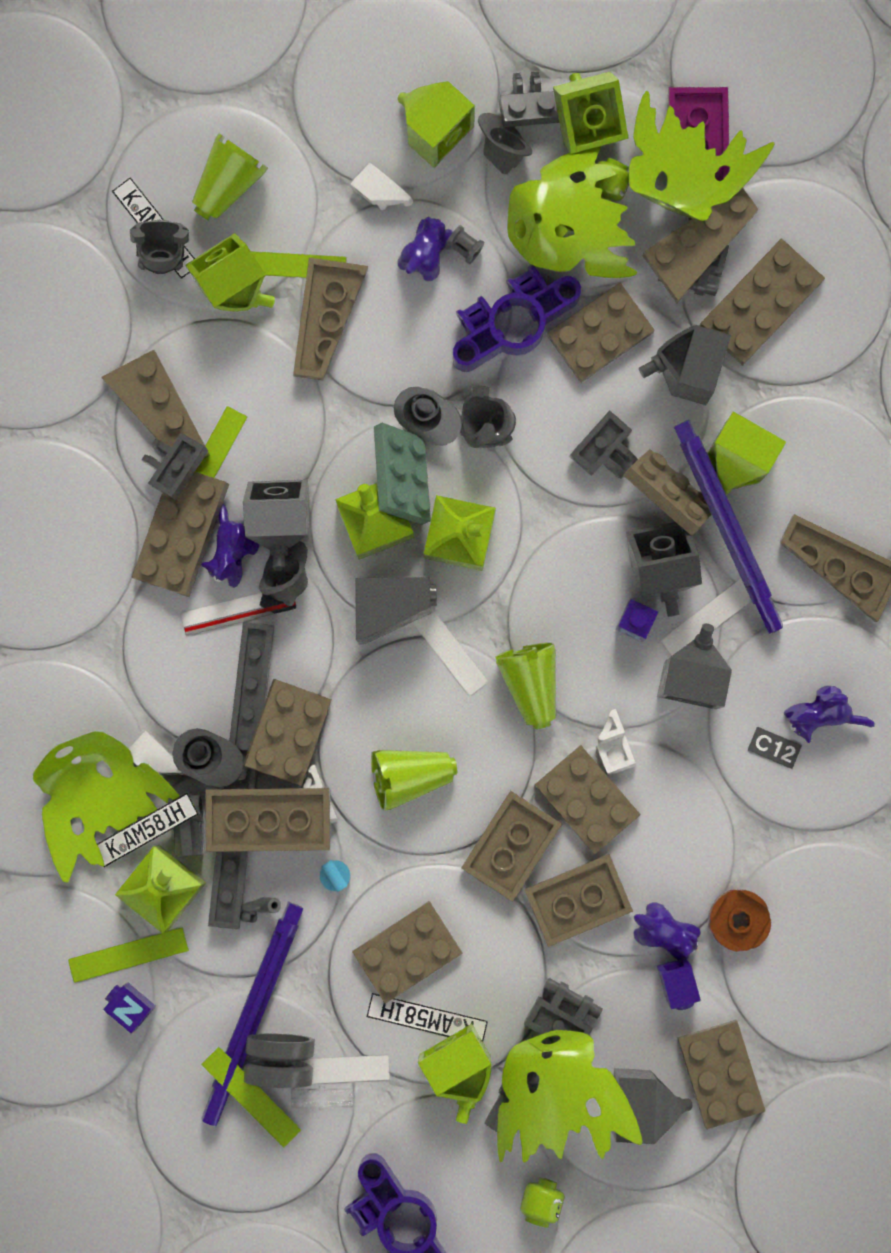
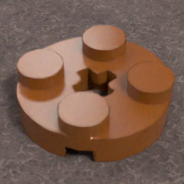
(756, 915)

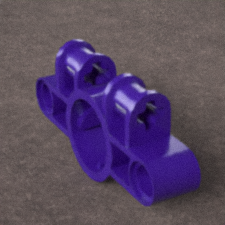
(526, 291)
(387, 1194)

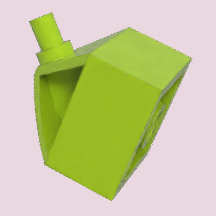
(590, 111)
(436, 119)
(230, 276)
(743, 453)
(367, 526)
(459, 533)
(160, 888)
(458, 1069)

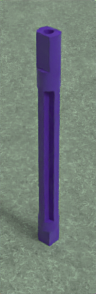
(728, 525)
(254, 1006)

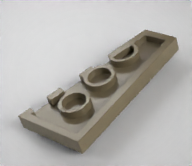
(694, 246)
(326, 307)
(153, 398)
(847, 567)

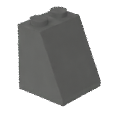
(390, 604)

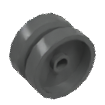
(279, 1060)

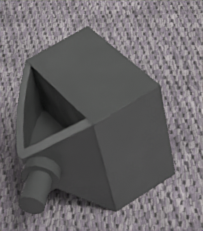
(690, 363)
(276, 515)
(664, 562)
(696, 673)
(651, 1103)

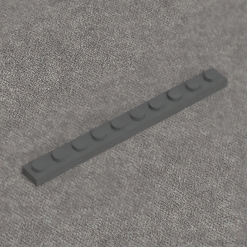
(247, 708)

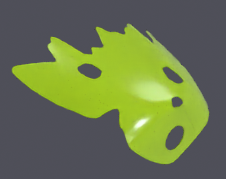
(687, 164)
(575, 206)
(88, 795)
(561, 1097)

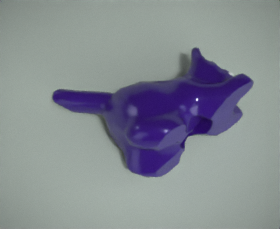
(424, 251)
(230, 550)
(828, 709)
(662, 930)

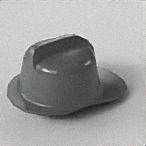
(502, 145)
(427, 415)
(288, 583)
(207, 757)

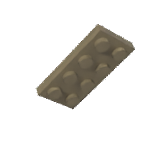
(763, 300)
(181, 535)
(267, 819)

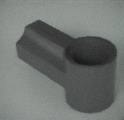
(188, 834)

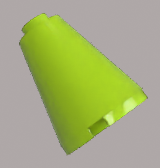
(225, 178)
(531, 681)
(409, 774)

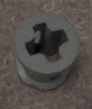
(464, 244)

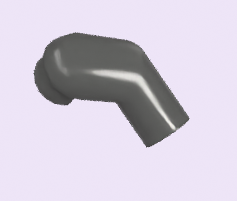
(262, 905)

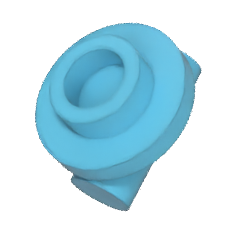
(335, 875)

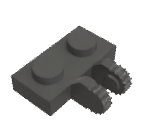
(528, 108)
(601, 443)
(177, 466)

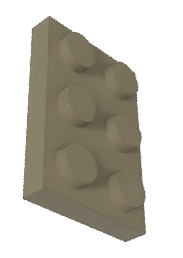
(600, 332)
(669, 491)
(287, 732)
(587, 799)
(511, 846)
(578, 900)
(407, 952)
(721, 1074)

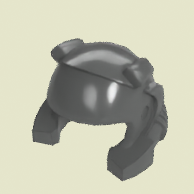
(159, 245)
(486, 420)

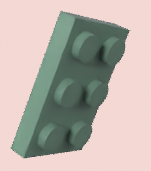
(401, 474)

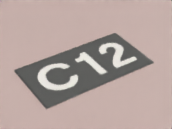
(774, 747)

